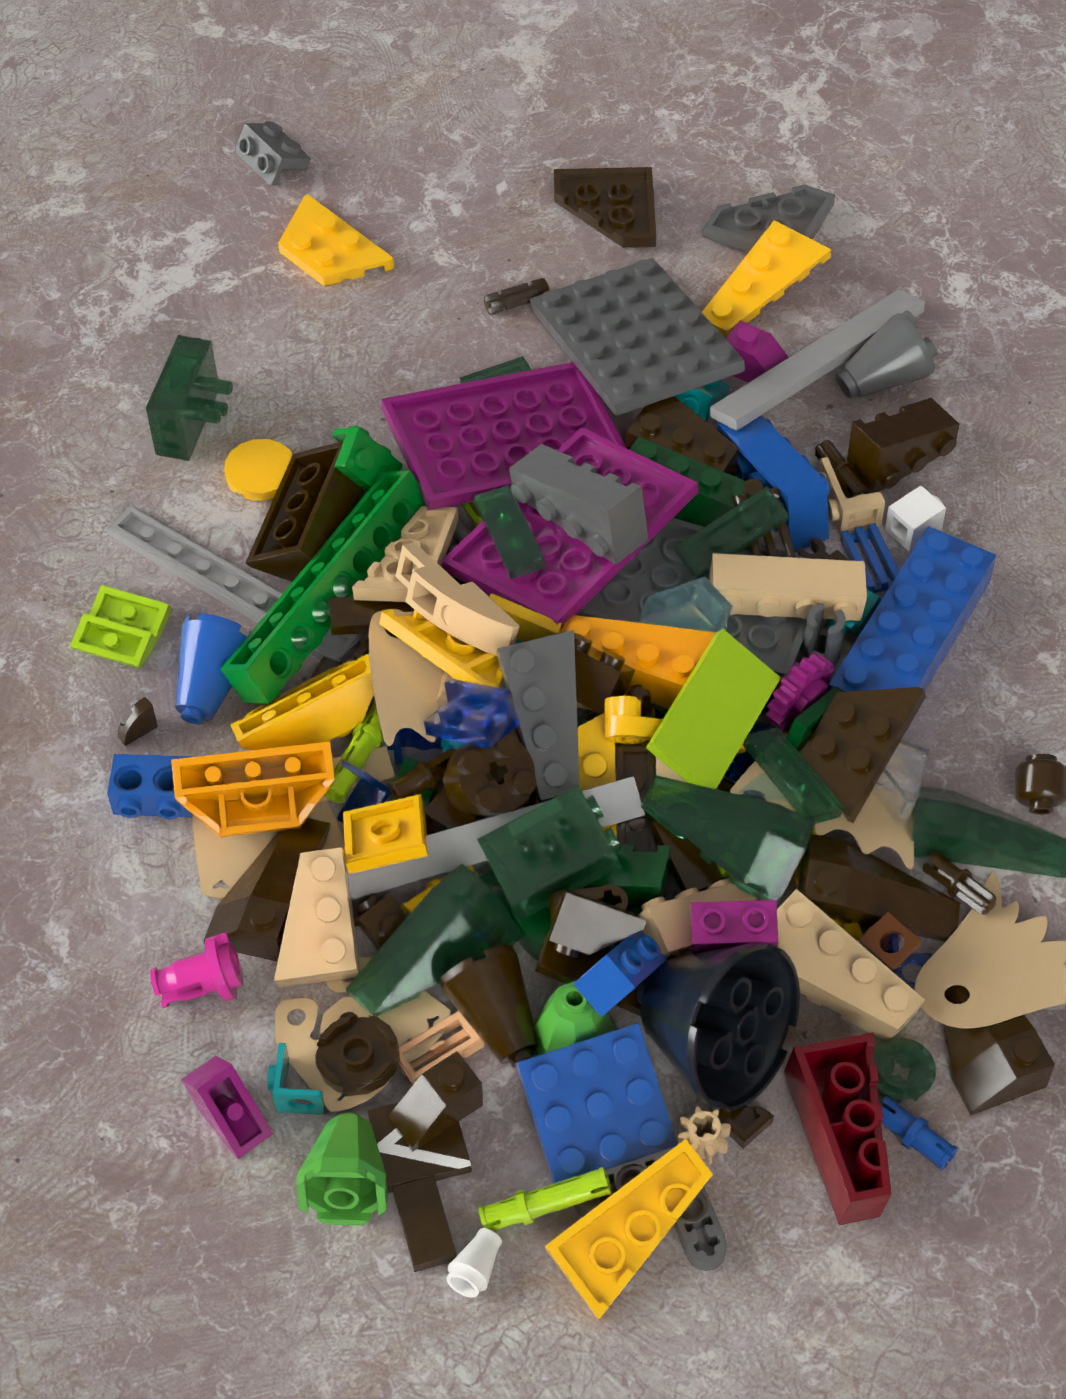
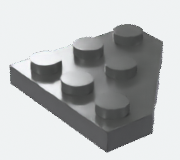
(745, 224)

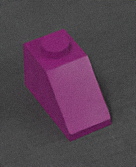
(757, 349)
(227, 1105)

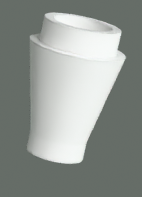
(473, 1265)

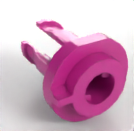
(200, 974)

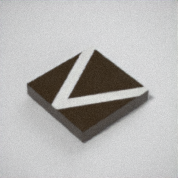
(440, 1157)

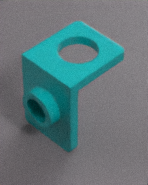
(283, 1097)

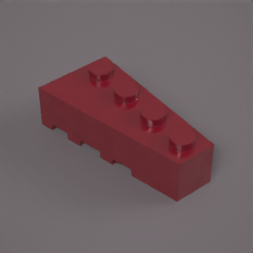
(842, 1120)

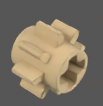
(697, 1126)

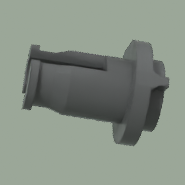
(825, 641)

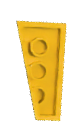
(763, 275)
(620, 1233)

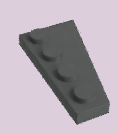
(545, 705)

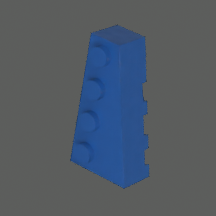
(777, 464)

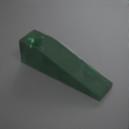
(743, 835)
(983, 835)
(447, 927)

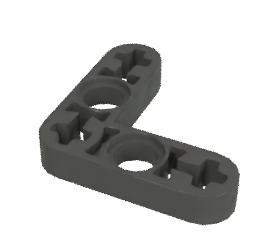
(690, 1241)

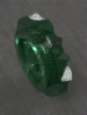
(909, 1055)

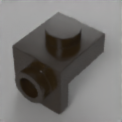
(379, 918)

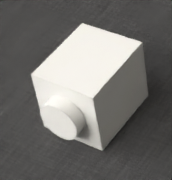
(912, 515)

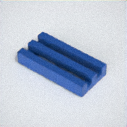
(862, 536)

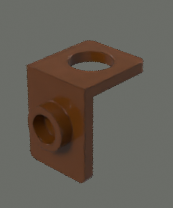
(877, 939)

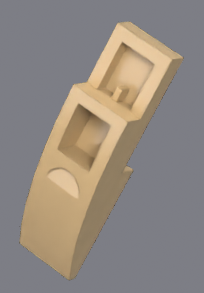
(453, 607)

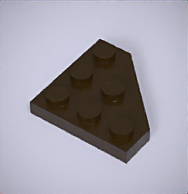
(611, 201)

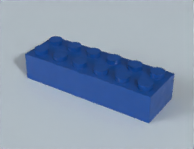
(918, 616)

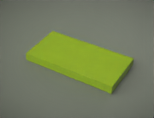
(713, 712)

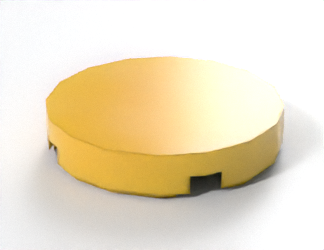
(257, 468)

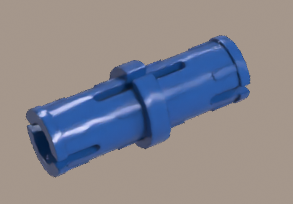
(917, 1134)

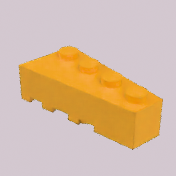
(658, 653)

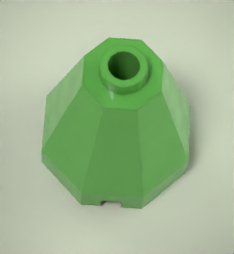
(568, 1020)
(343, 1173)

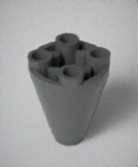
(889, 358)

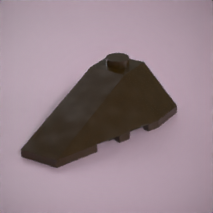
(865, 888)
(259, 901)
(995, 1060)

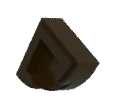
(139, 722)
(746, 1123)

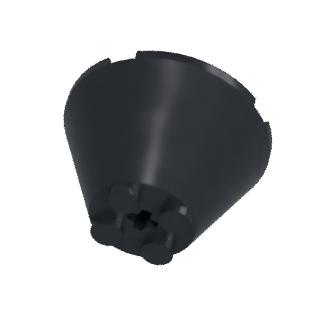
(723, 1018)

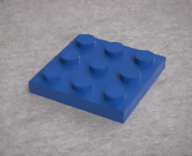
(596, 1103)

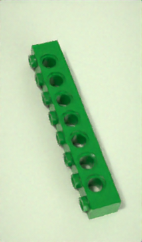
(301, 614)

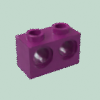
(733, 924)

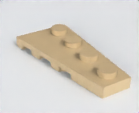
(430, 531)

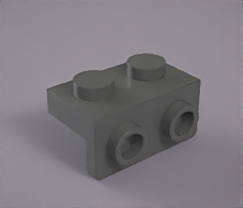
(270, 151)

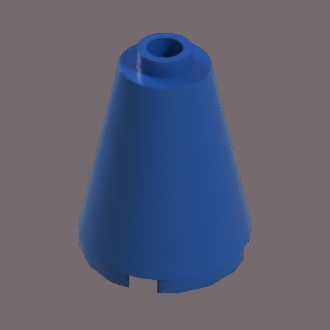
(203, 651)

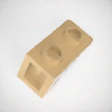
(853, 511)

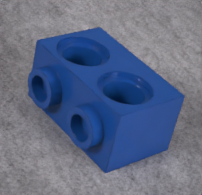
(152, 778)
(620, 971)

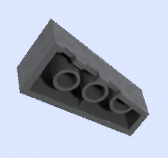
(582, 502)

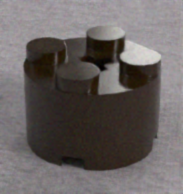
(511, 774)

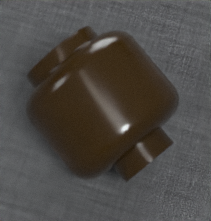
(1040, 783)

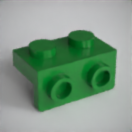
(362, 457)

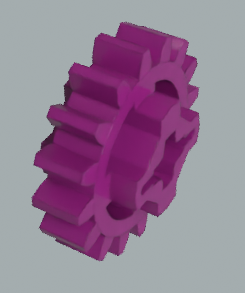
(799, 690)

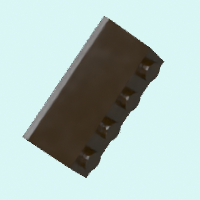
(303, 512)

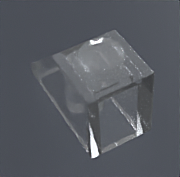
(901, 781)

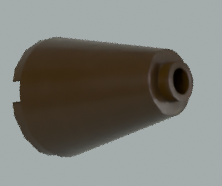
(494, 1002)

